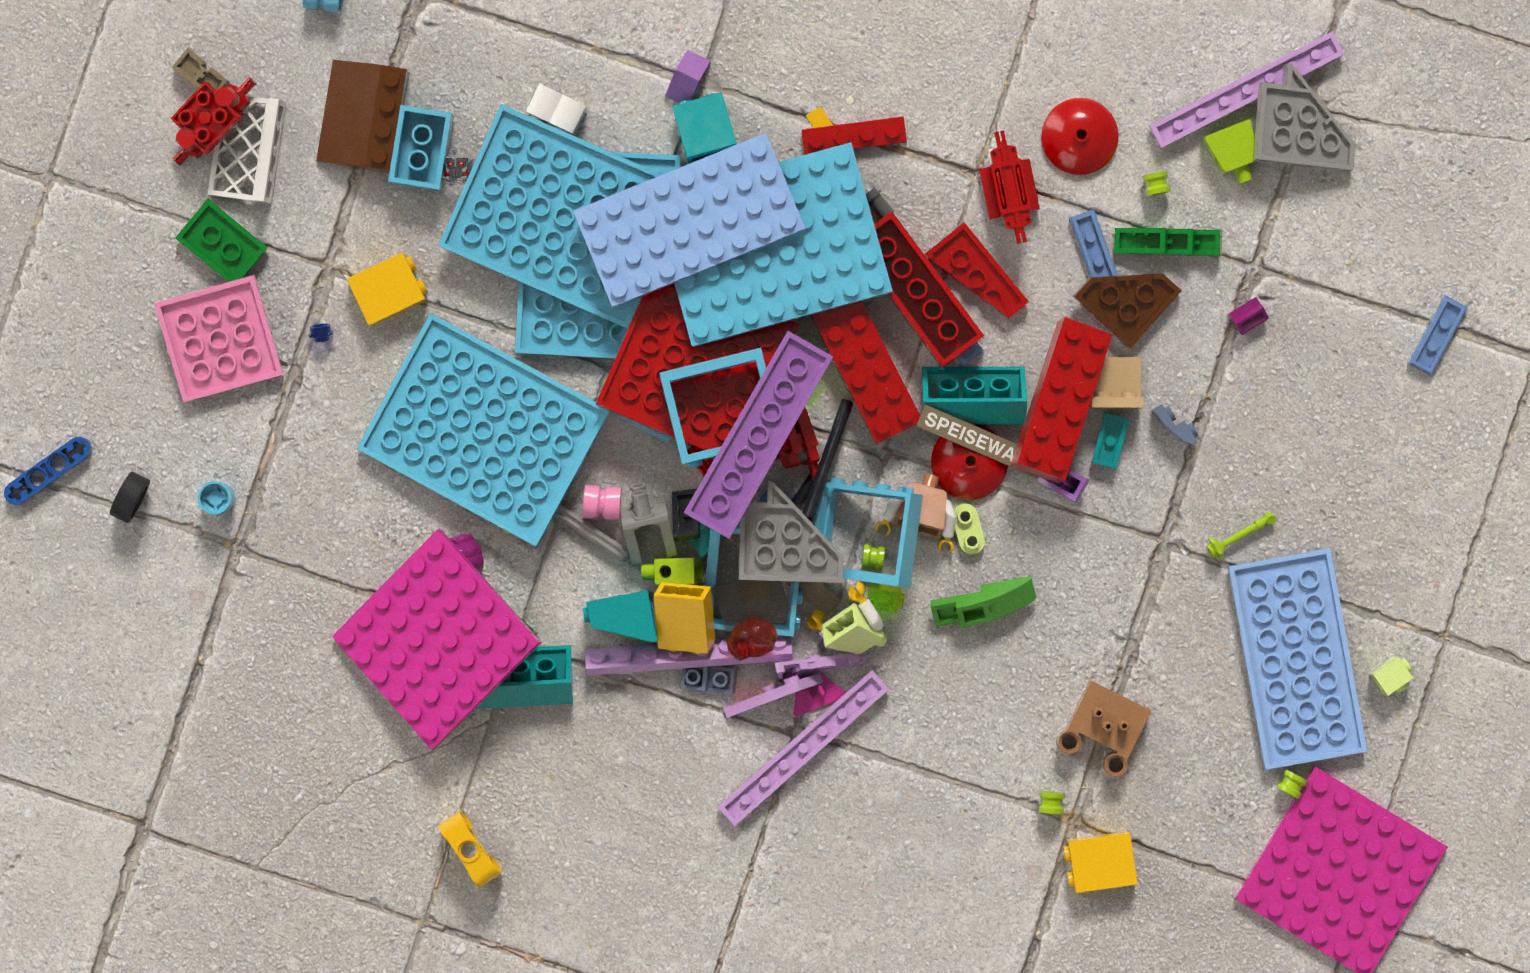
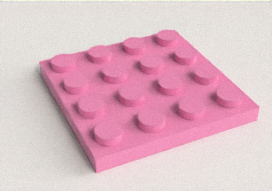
(218, 338)

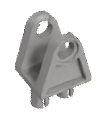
(642, 515)

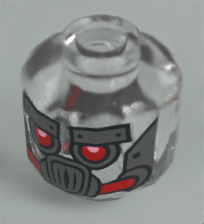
(458, 167)

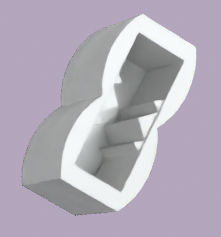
(556, 109)

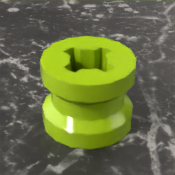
(1156, 183)
(873, 557)
(1292, 784)
(1051, 802)

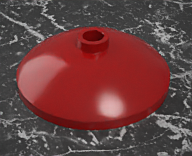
(1075, 154)
(958, 478)

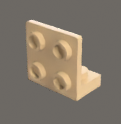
(1118, 384)

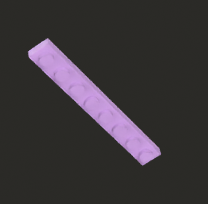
(1243, 90)
(650, 658)
(803, 747)

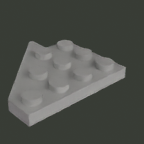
(1298, 127)
(785, 544)

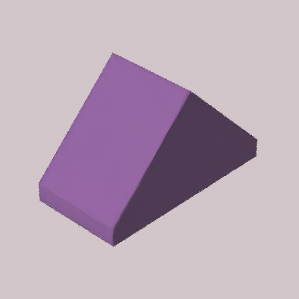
(687, 77)
(1070, 488)

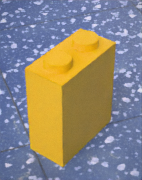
(387, 289)
(684, 617)
(1100, 862)

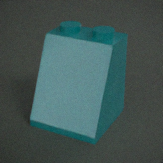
(704, 126)
(623, 615)

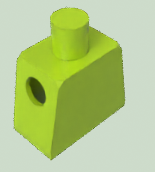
(1233, 150)
(682, 571)

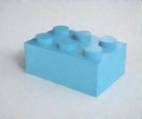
(420, 148)

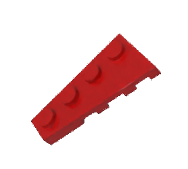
(974, 267)

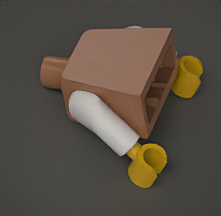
(936, 513)

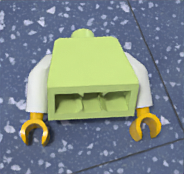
(853, 628)

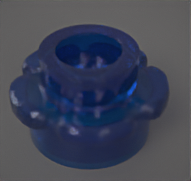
(320, 332)

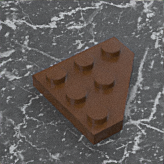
(1127, 302)

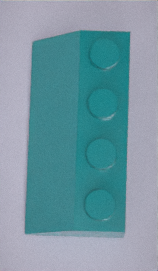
(977, 393)
(538, 681)

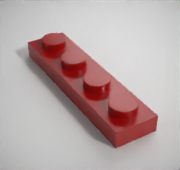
(860, 134)

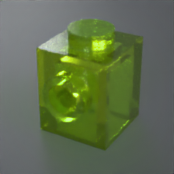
(885, 597)

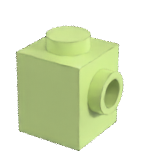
(1393, 676)

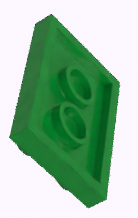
(221, 242)

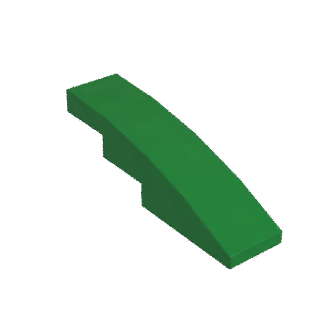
(1168, 242)

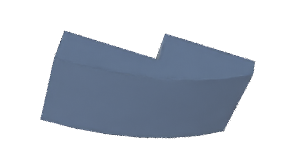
(1181, 431)
(709, 679)

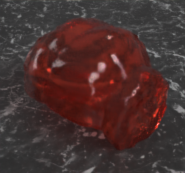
(752, 639)

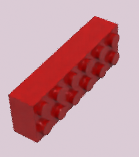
(924, 295)
(867, 370)
(1061, 400)

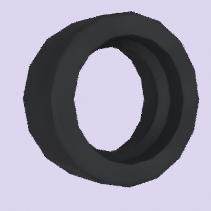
(129, 497)

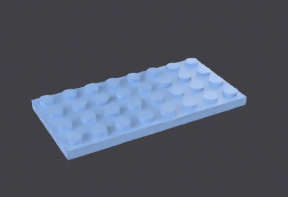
(689, 220)
(1297, 658)

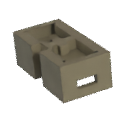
(195, 73)

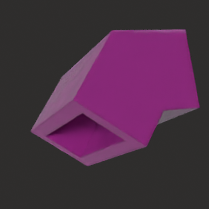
(1248, 316)

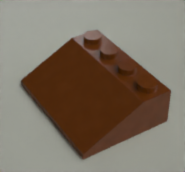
(362, 115)

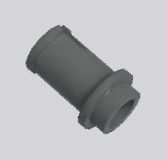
(878, 203)

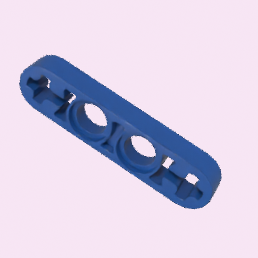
(49, 472)

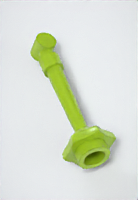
(1217, 548)

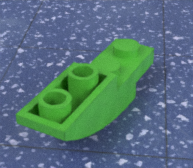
(989, 604)

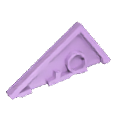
(817, 664)
(773, 693)

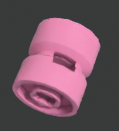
(601, 502)

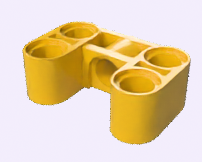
(459, 831)

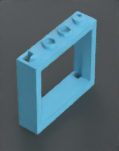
(694, 370)
(825, 518)
(795, 597)

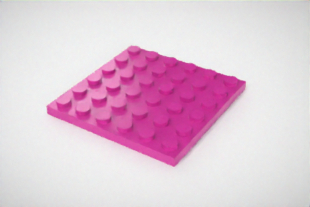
(436, 639)
(1341, 872)

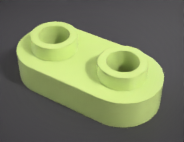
(969, 528)

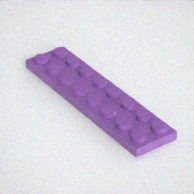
(758, 434)

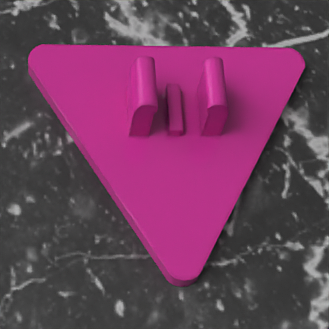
(816, 696)

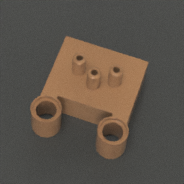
(1107, 720)

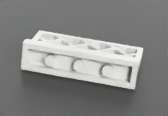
(267, 155)

